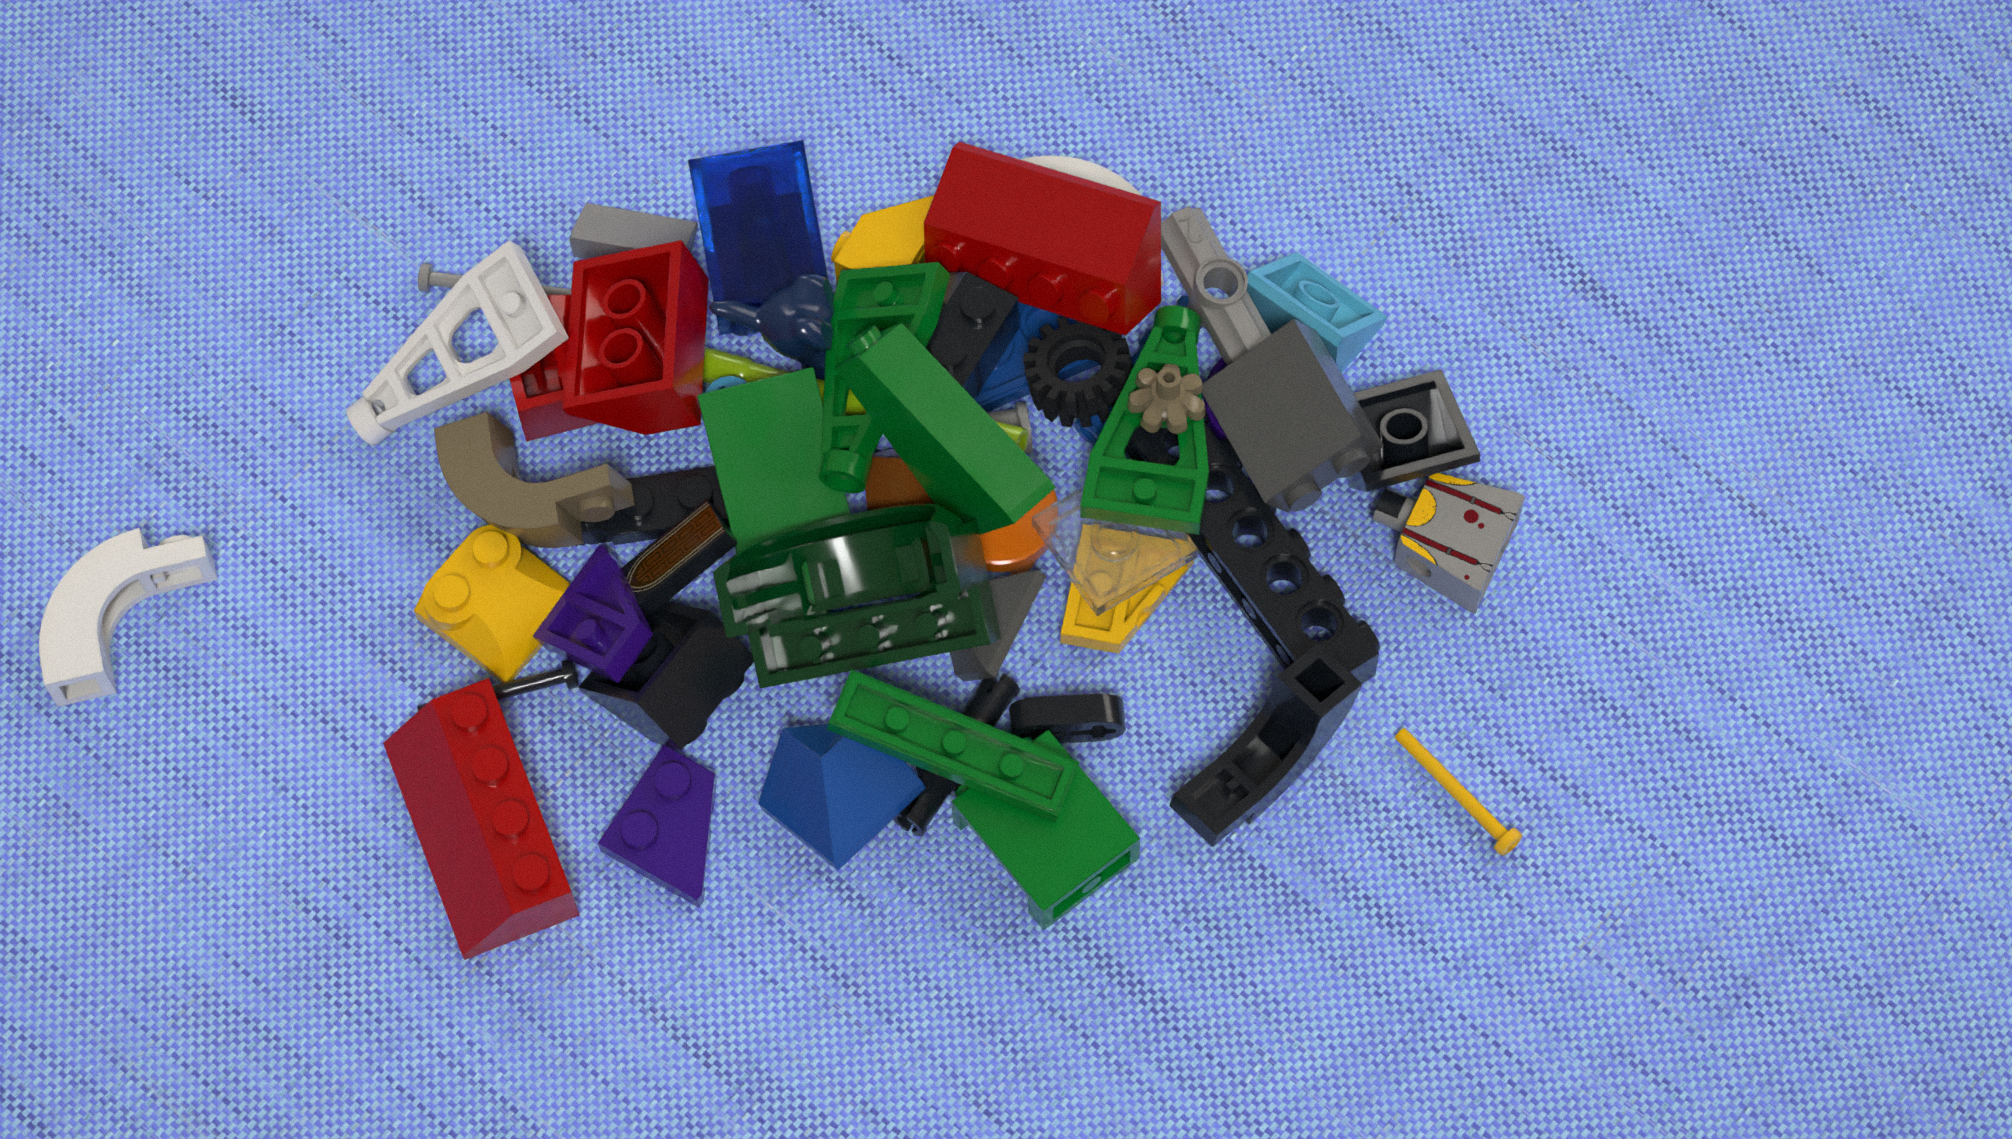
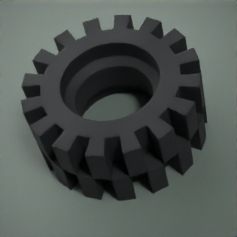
(1079, 398)

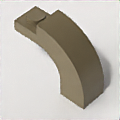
(484, 476)

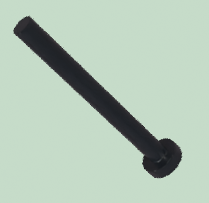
(566, 674)

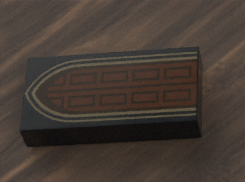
(678, 556)

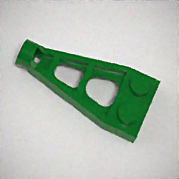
(864, 299)
(1146, 491)

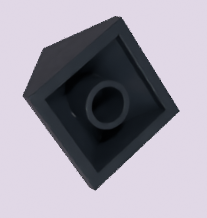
(1418, 429)

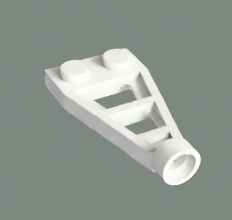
(519, 317)

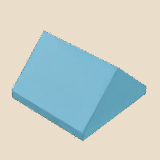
(1304, 292)

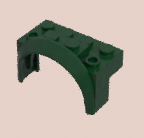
(852, 563)

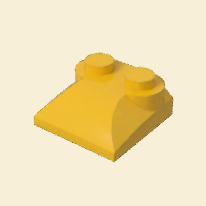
(491, 601)

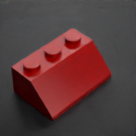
(637, 339)

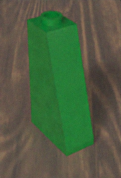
(941, 430)

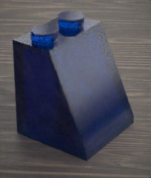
(756, 223)

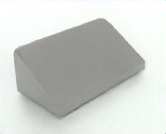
(613, 230)

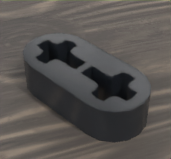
(1069, 717)

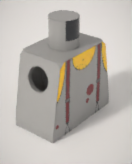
(1452, 534)

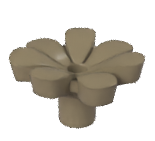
(1167, 399)

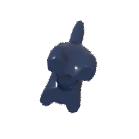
(791, 320)

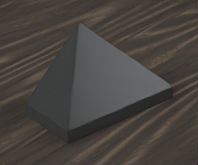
(1012, 601)

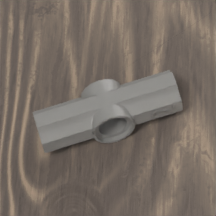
(1203, 264)

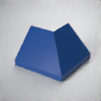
(834, 791)

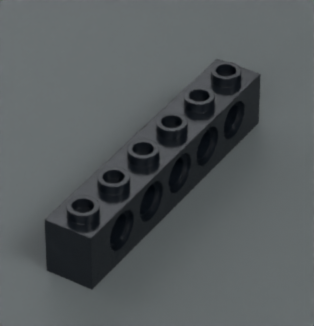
(1282, 556)

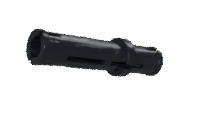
(986, 706)

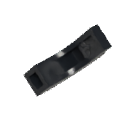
(1275, 749)

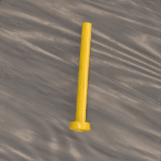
(1505, 839)

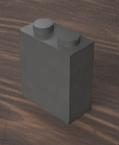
(1291, 417)

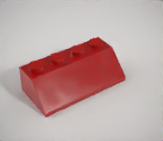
(1047, 237)
(479, 821)

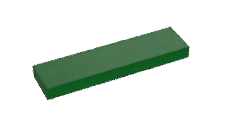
(953, 745)

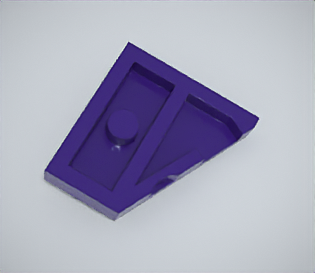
(597, 619)
(666, 825)

